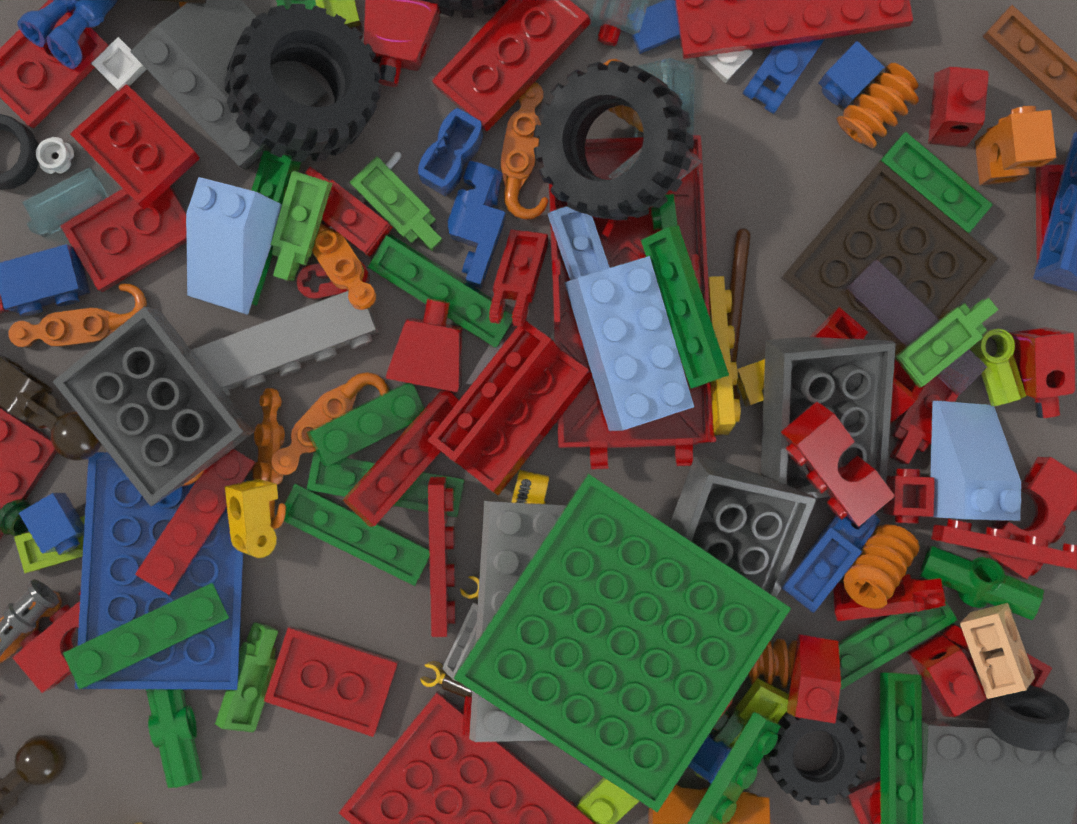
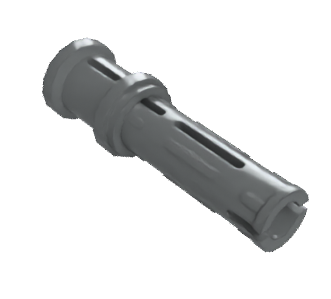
(24, 619)

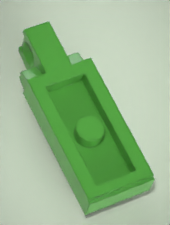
(396, 203)
(298, 223)
(945, 341)
(257, 661)

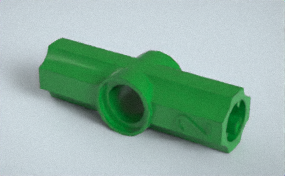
(981, 582)
(173, 732)

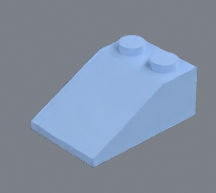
(227, 243)
(972, 464)

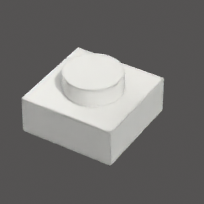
(118, 64)
(726, 64)

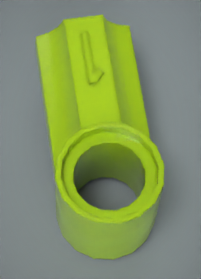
(1001, 375)

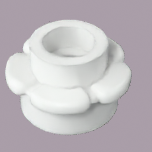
(46, 150)

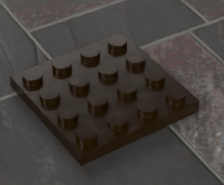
(906, 235)

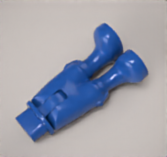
(63, 40)

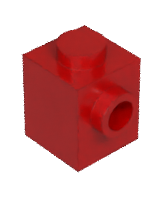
(912, 496)

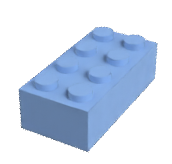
(629, 344)

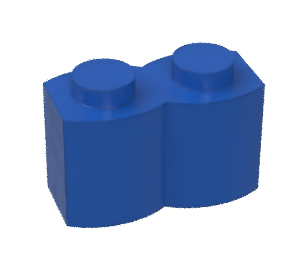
(456, 145)

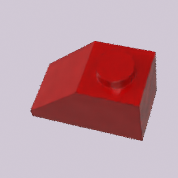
(815, 679)

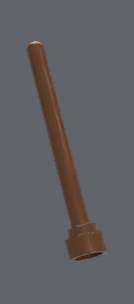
(737, 289)

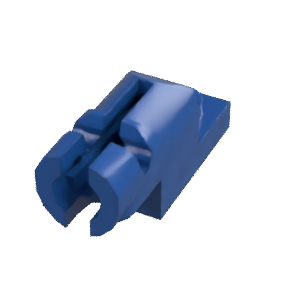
(475, 221)
(828, 560)

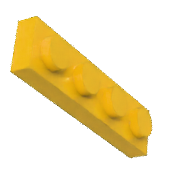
(724, 407)

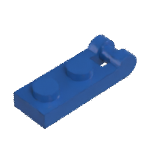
(783, 68)

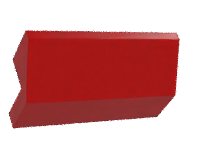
(510, 407)

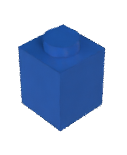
(850, 75)
(54, 524)

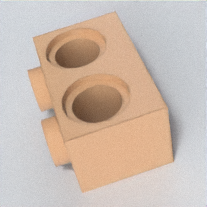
(997, 651)

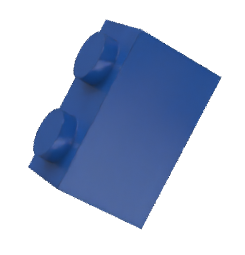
(42, 280)

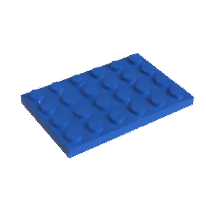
(117, 539)

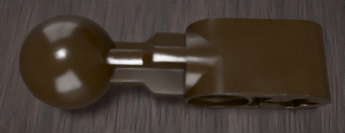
(33, 402)
(36, 763)

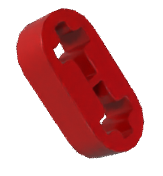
(325, 290)

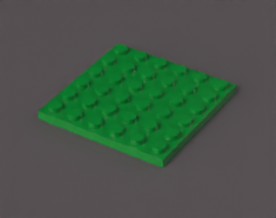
(622, 643)

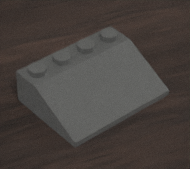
(191, 59)
(844, 376)
(153, 405)
(742, 519)
(986, 781)

